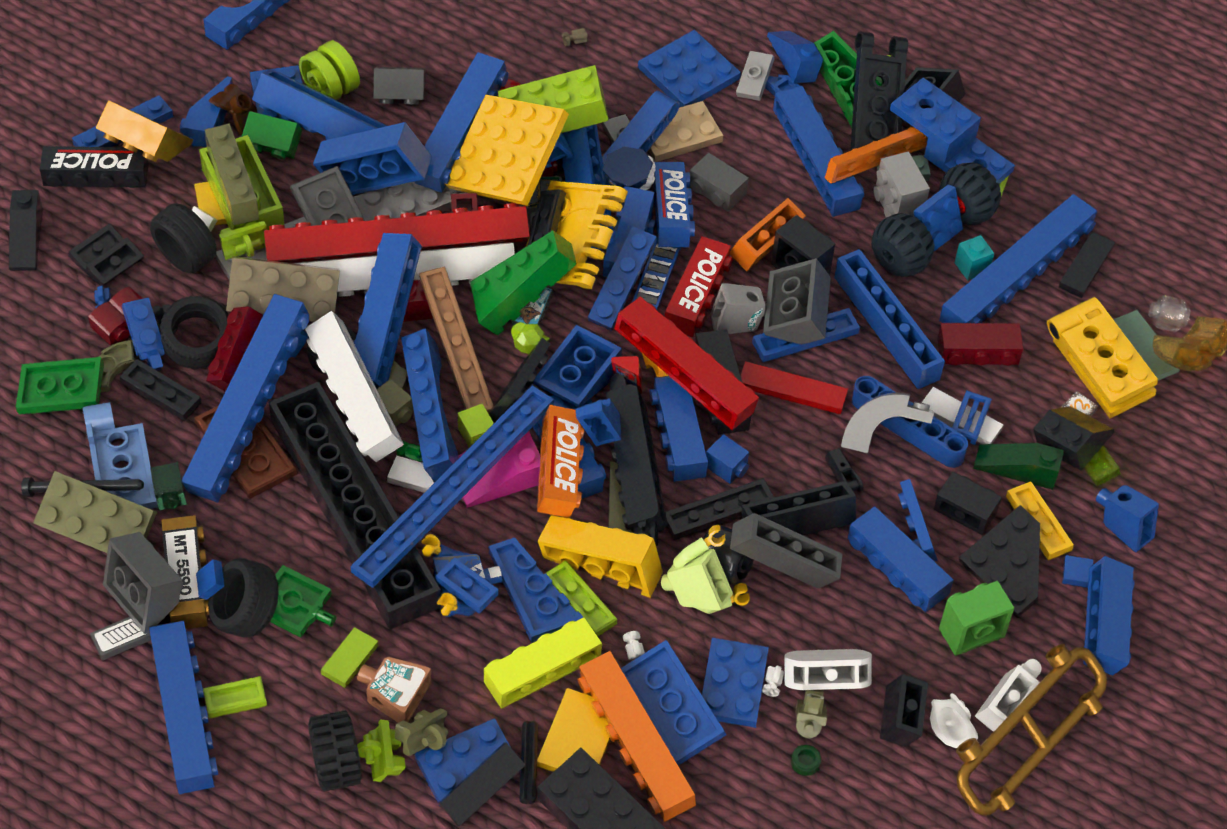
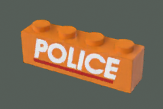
(560, 462)

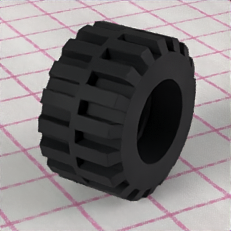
(335, 750)

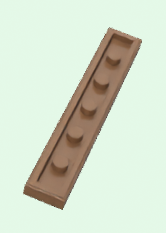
(455, 338)

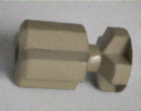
(577, 36)

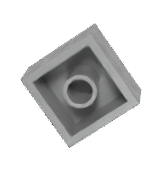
(900, 185)

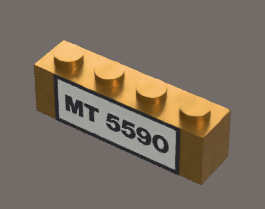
(184, 556)

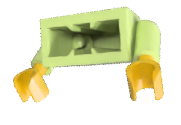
(700, 578)

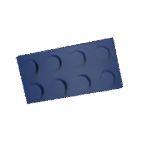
(673, 702)

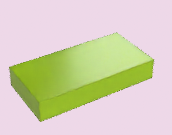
(349, 657)
(234, 697)

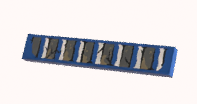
(657, 274)

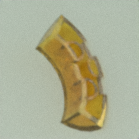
(1196, 348)

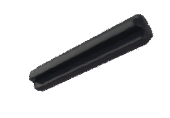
(528, 773)

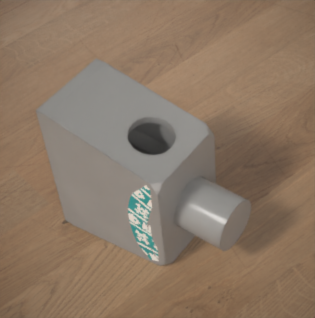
(738, 308)

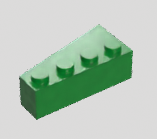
(839, 71)
(520, 279)

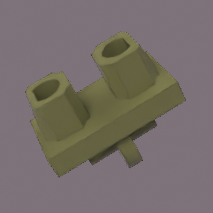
(811, 713)
(423, 732)

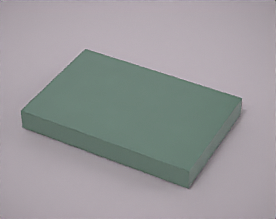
(1142, 337)

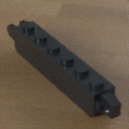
(636, 462)

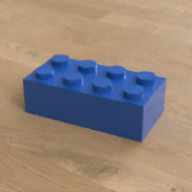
(375, 158)

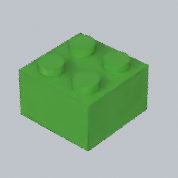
(976, 617)

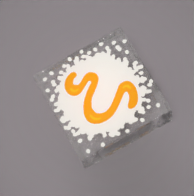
(1081, 403)

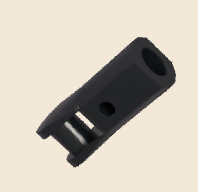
(843, 470)

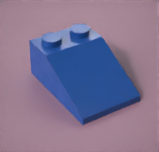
(579, 367)

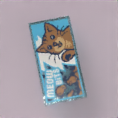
(534, 312)

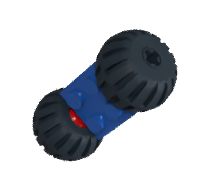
(907, 242)

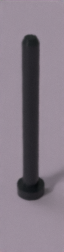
(30, 487)

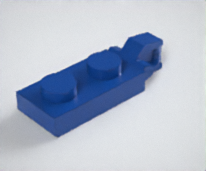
(144, 331)

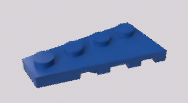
(531, 592)

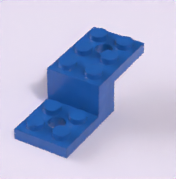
(949, 130)

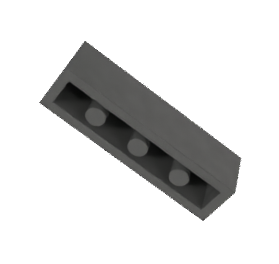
(786, 551)

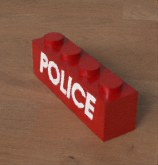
(698, 285)

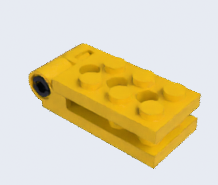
(1102, 357)

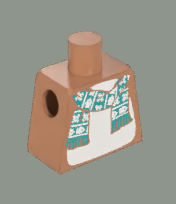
(396, 687)

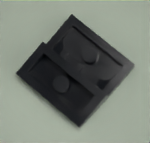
(105, 255)

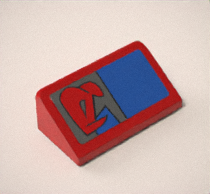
(630, 368)

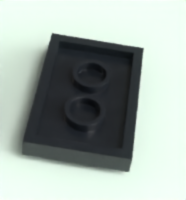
(523, 376)

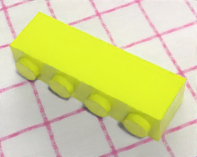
(541, 662)

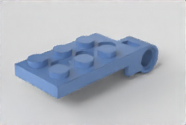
(104, 456)

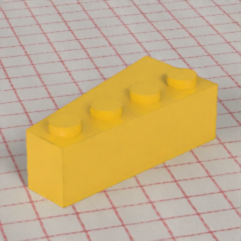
(603, 552)

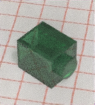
(168, 486)

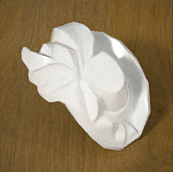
(952, 721)

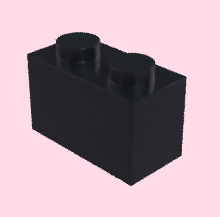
(967, 503)
(904, 710)

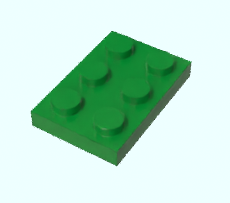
(59, 385)

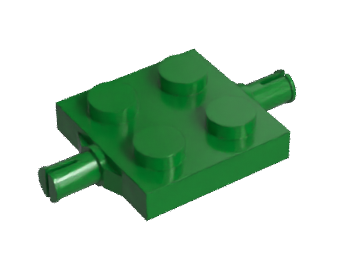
(300, 602)

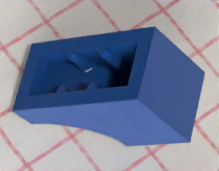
(600, 421)

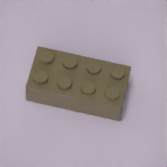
(257, 280)

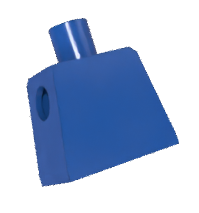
(1129, 515)

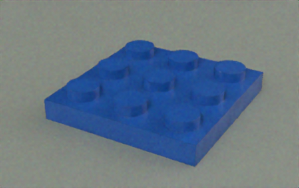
(689, 69)

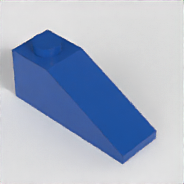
(797, 55)
(204, 116)

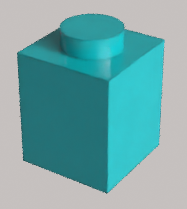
(973, 257)

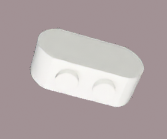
(828, 669)

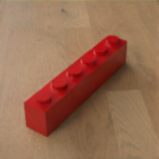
(686, 363)

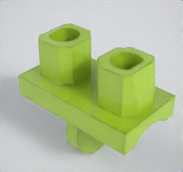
(243, 240)
(377, 751)

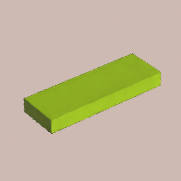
(582, 598)

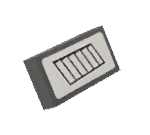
(118, 638)

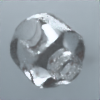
(1169, 313)

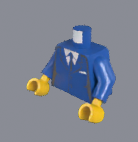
(443, 556)

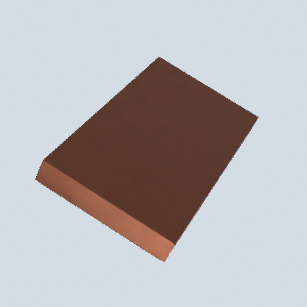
(262, 461)

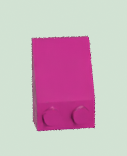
(511, 474)

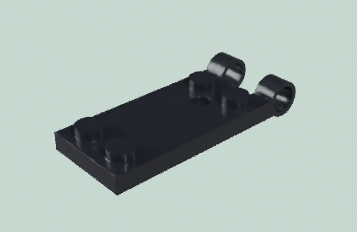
(872, 102)

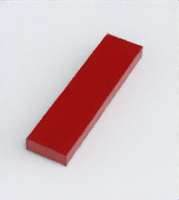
(794, 387)

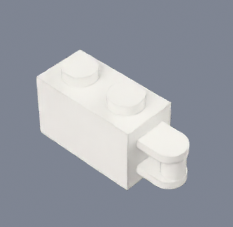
(1009, 693)

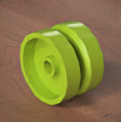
(330, 70)

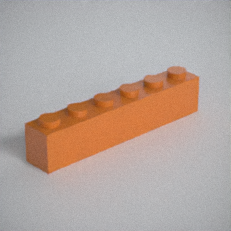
(637, 736)

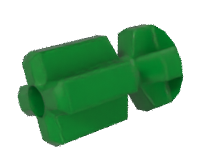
(410, 451)

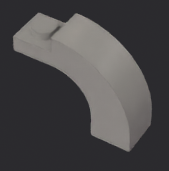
(873, 412)

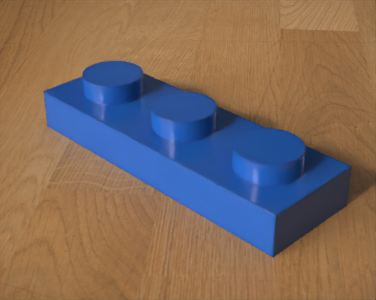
(915, 519)

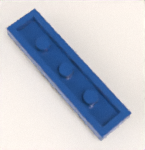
(153, 109)
(622, 278)
(838, 326)

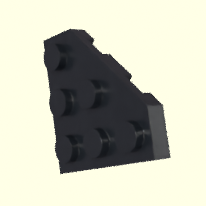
(1009, 556)

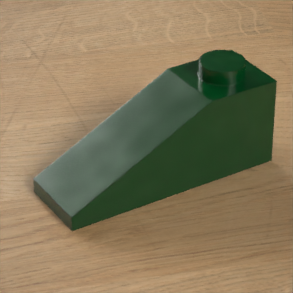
(1021, 462)

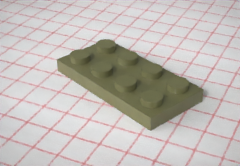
(90, 513)

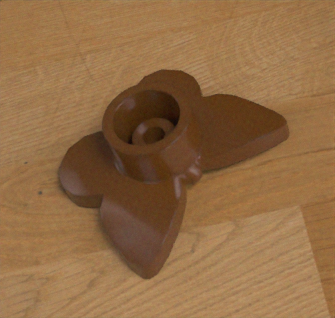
(235, 102)

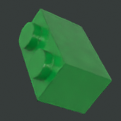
(272, 135)

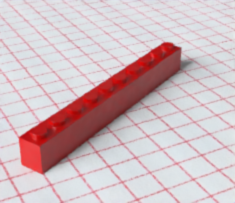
(362, 237)

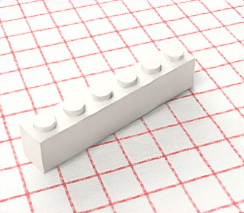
(353, 386)

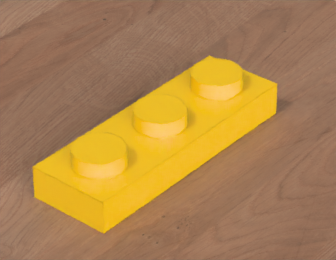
(1052, 536)

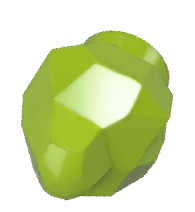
(527, 336)

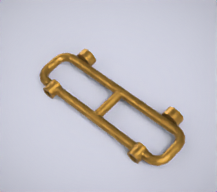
(973, 753)

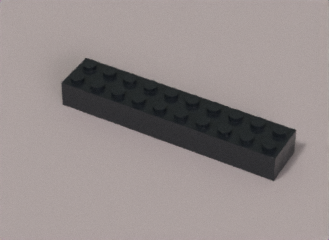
(351, 499)

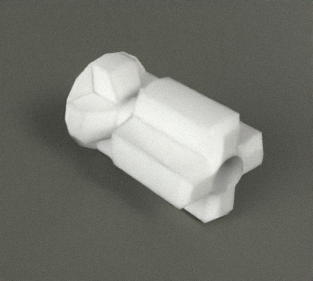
(633, 648)
(774, 678)

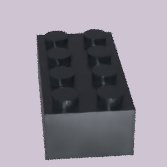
(589, 798)

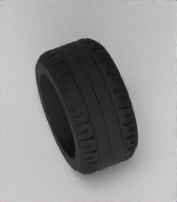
(183, 238)
(192, 308)
(246, 599)

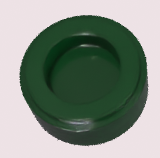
(806, 760)

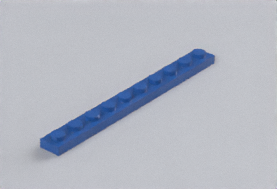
(451, 487)

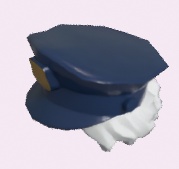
(629, 168)

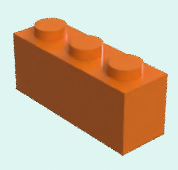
(761, 237)

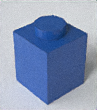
(727, 459)

